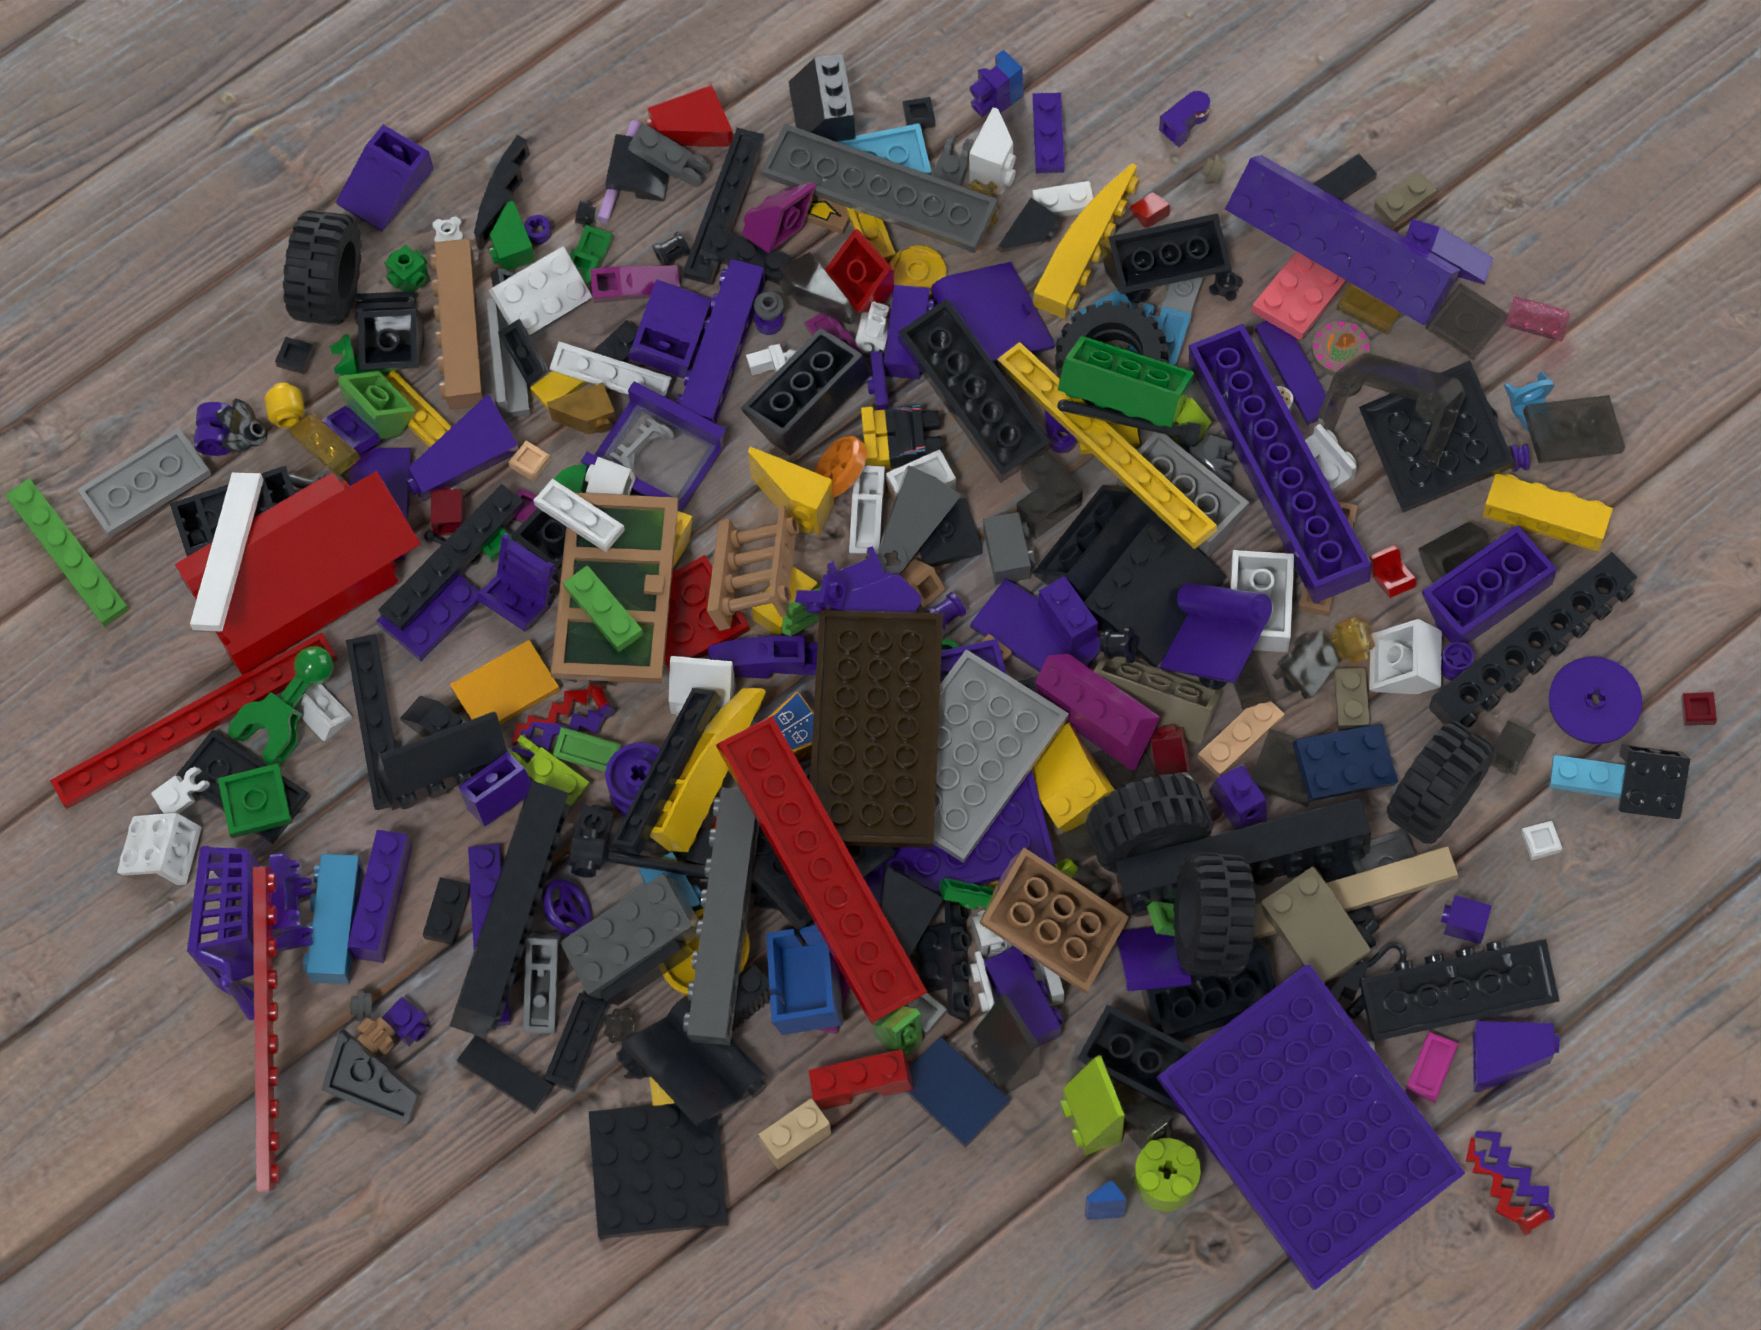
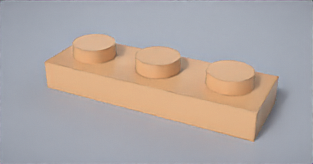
(1240, 737)

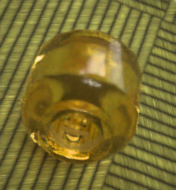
(1352, 640)

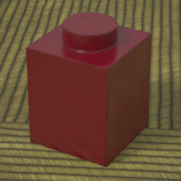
(447, 510)
(1170, 750)

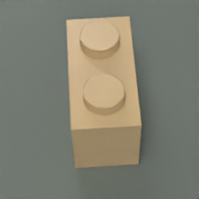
(794, 1134)

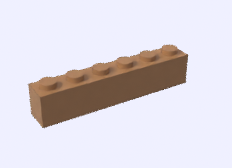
(458, 322)

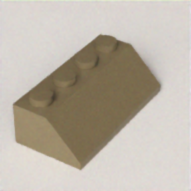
(1168, 695)

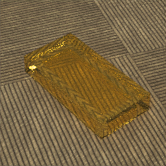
(1368, 309)

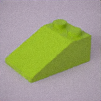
(1093, 1108)

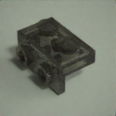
(1308, 663)

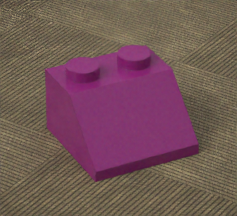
(778, 217)

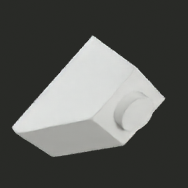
(987, 941)

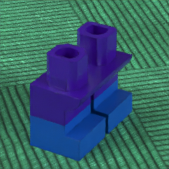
(997, 86)

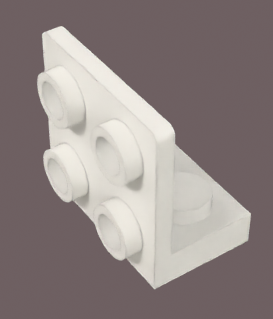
(160, 846)

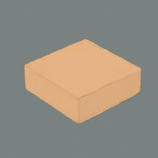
(529, 461)

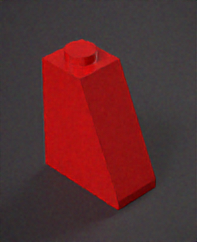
(692, 119)

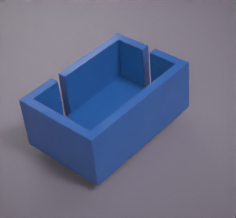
(804, 980)

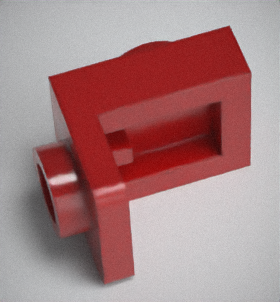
(1391, 572)

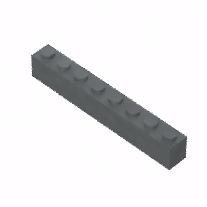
(723, 921)

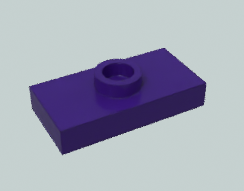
(877, 381)

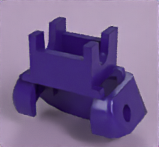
(873, 589)

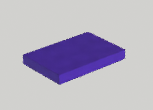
(1150, 960)

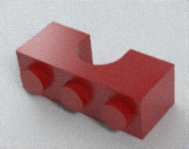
(881, 1073)

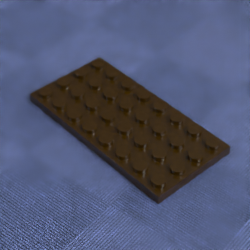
(877, 725)

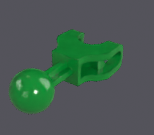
(278, 714)

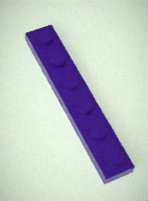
(484, 873)

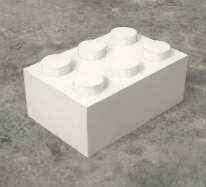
(1271, 576)

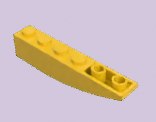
(1080, 248)
(703, 774)

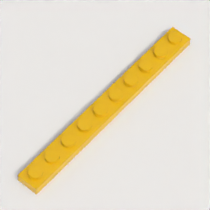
(1110, 449)

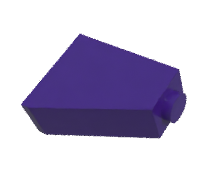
(1510, 1050)

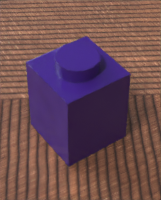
(1466, 919)

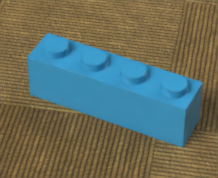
(333, 918)

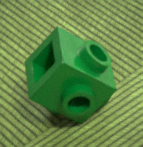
(406, 269)

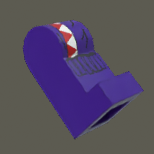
(1184, 115)

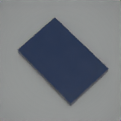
(955, 1092)

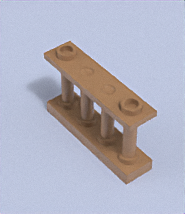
(729, 560)

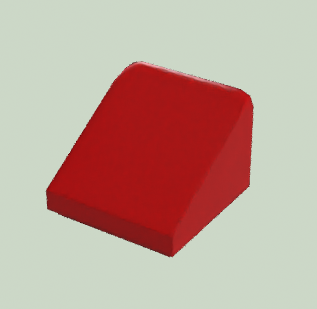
(1150, 210)

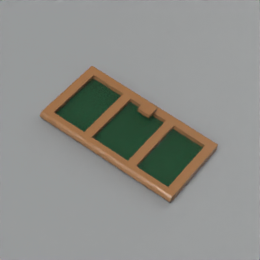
(637, 575)

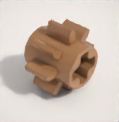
(376, 1035)

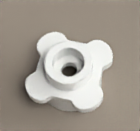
(452, 224)

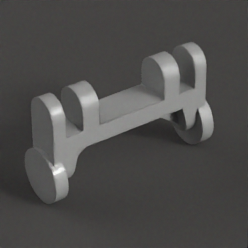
(647, 434)

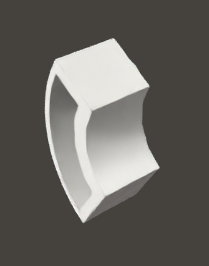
(609, 478)

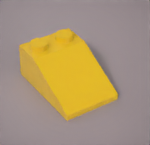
(799, 490)
(1069, 780)

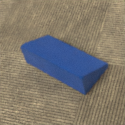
(1105, 1203)

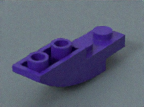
(766, 655)

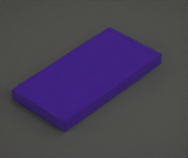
(393, 469)
(1024, 629)

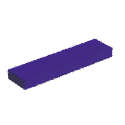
(1293, 369)

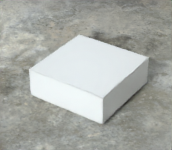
(1541, 840)

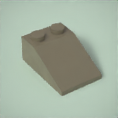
(1315, 925)

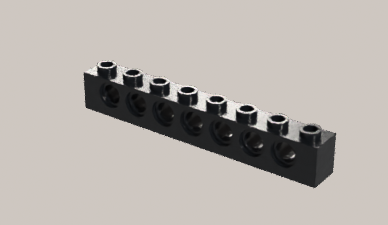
(1607, 574)

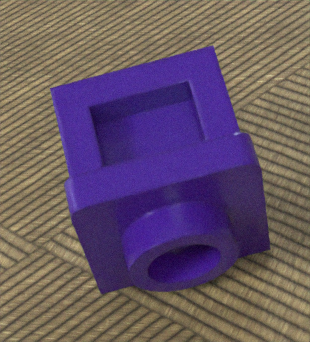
(828, 598)

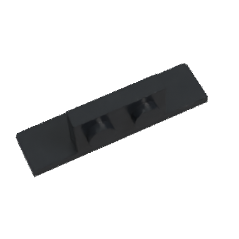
(945, 960)

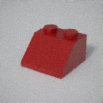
(861, 273)

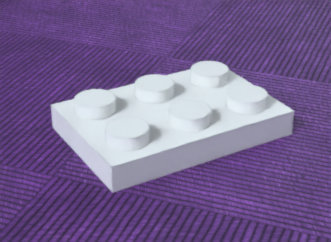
(541, 291)

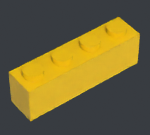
(1547, 511)

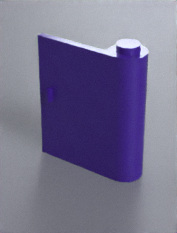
(995, 309)
(1217, 631)

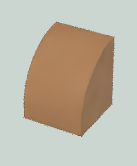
(923, 581)

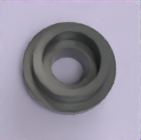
(771, 312)
(360, 1005)

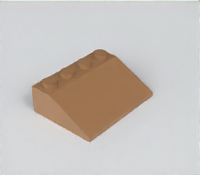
(1053, 919)

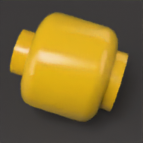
(284, 405)

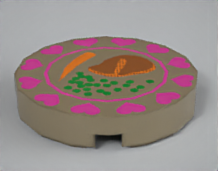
(1338, 344)

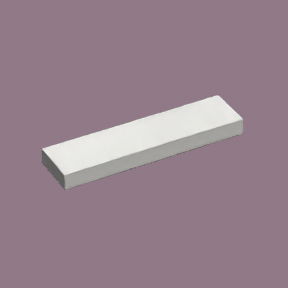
(598, 368)

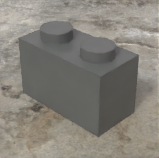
(1007, 547)

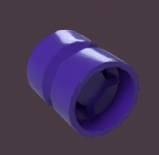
(210, 430)

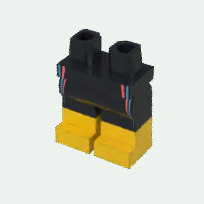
(897, 435)

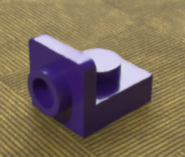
(407, 1021)

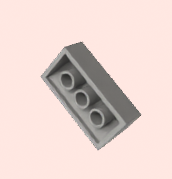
(1198, 484)

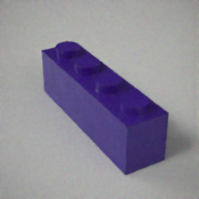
(380, 896)

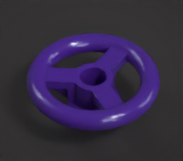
(564, 909)

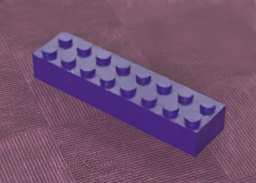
(1342, 239)

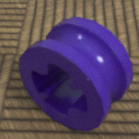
(535, 221)
(1520, 457)

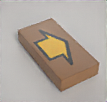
(828, 215)

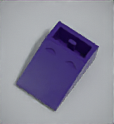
(385, 178)
(669, 329)

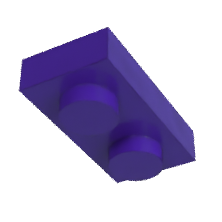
(352, 429)

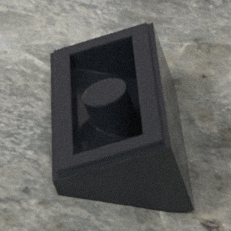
(523, 351)

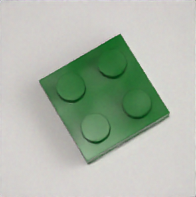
(254, 800)

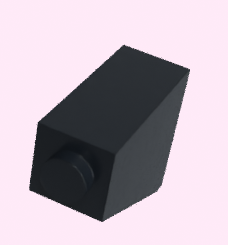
(907, 906)

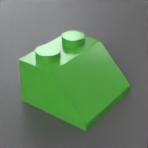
(376, 403)

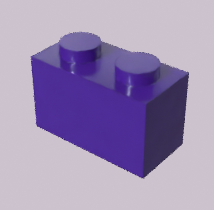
(1068, 614)
(495, 789)

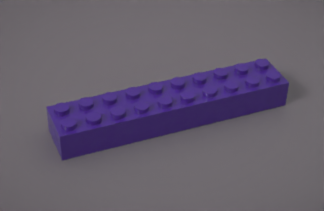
(1279, 464)

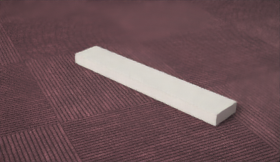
(226, 552)

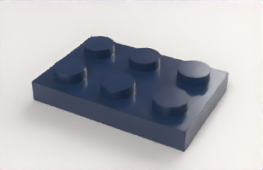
(1345, 762)

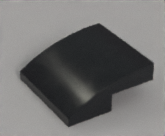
(633, 173)

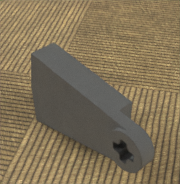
(915, 514)

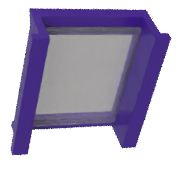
(664, 465)

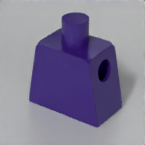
(1237, 796)

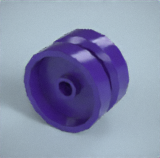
(627, 773)

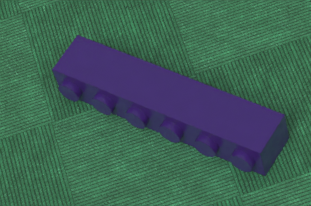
(722, 339)

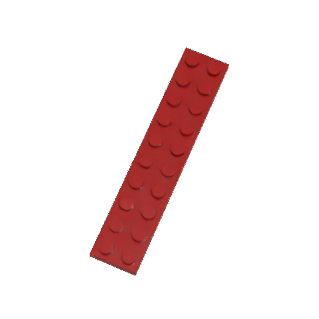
(821, 869)

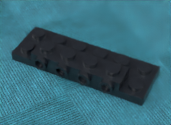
(1458, 988)

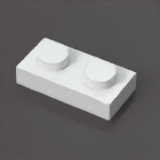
(1065, 199)

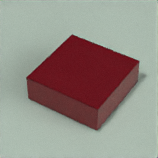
(1699, 709)

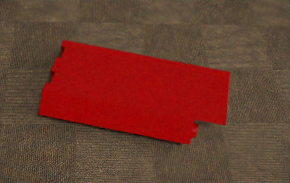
(308, 565)

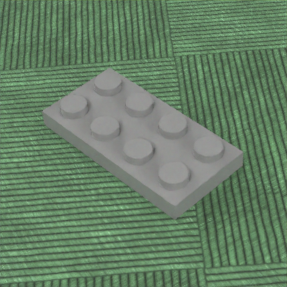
(144, 482)

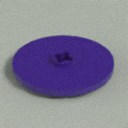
(1616, 691)

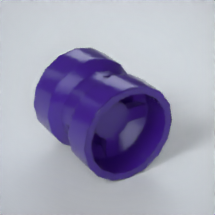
(1458, 654)

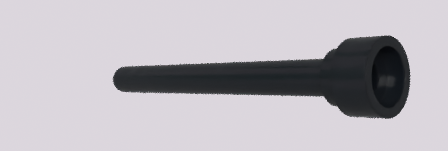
(1186, 433)

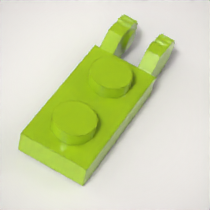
(552, 772)

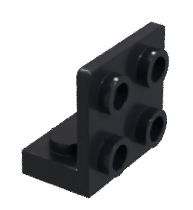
(1653, 781)

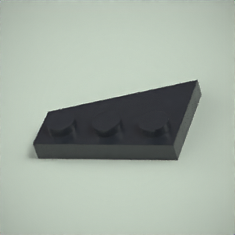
(368, 1081)

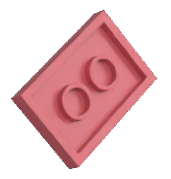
(1298, 295)

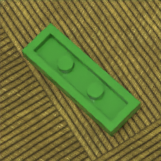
(603, 608)

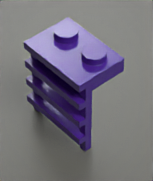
(521, 585)

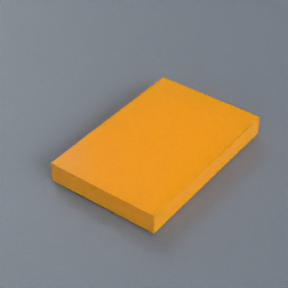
(506, 684)

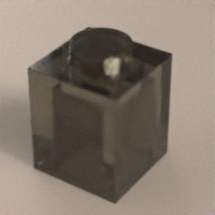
(1512, 748)

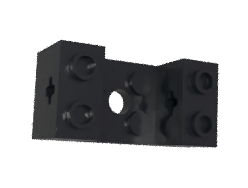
(200, 513)

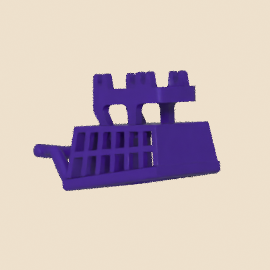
(233, 956)

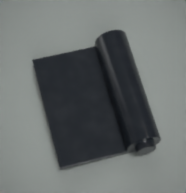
(695, 1075)

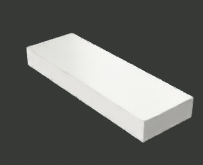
(579, 515)

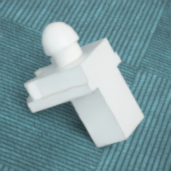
(768, 359)

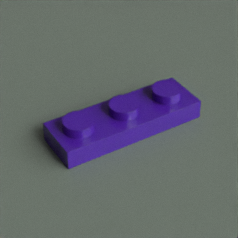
(1048, 132)

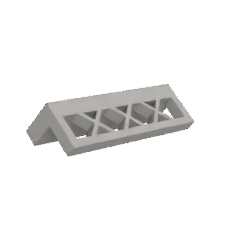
(509, 383)

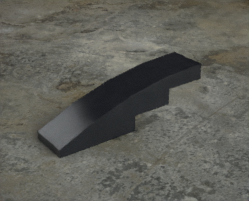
(500, 189)

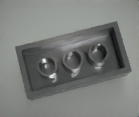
(630, 933)

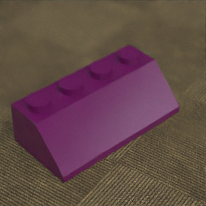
(1097, 708)

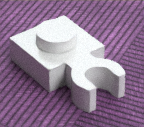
(176, 793)

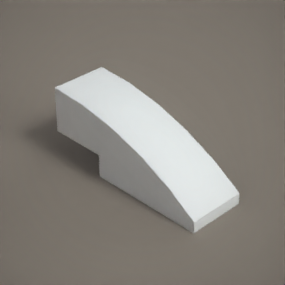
(867, 510)

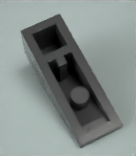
(541, 981)

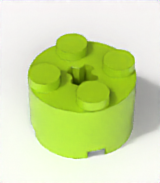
(1170, 1156)

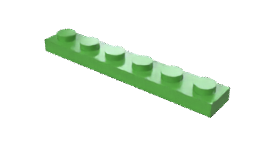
(67, 552)

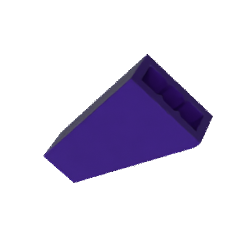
(463, 451)

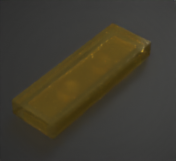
(324, 444)

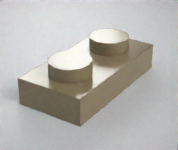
(1405, 198)
(1351, 698)

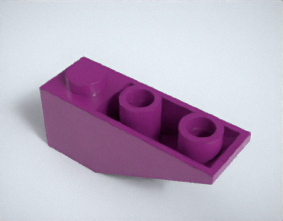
(629, 282)

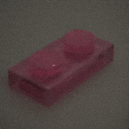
(1537, 318)

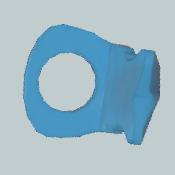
(1529, 394)

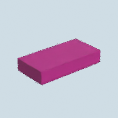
(1431, 1067)

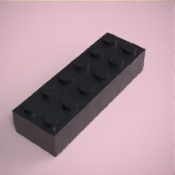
(973, 390)

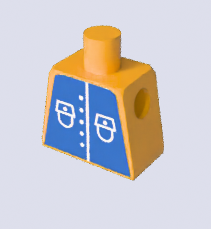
(796, 724)

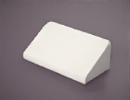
(322, 712)

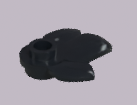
(241, 424)

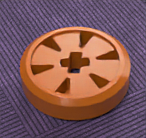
(843, 463)

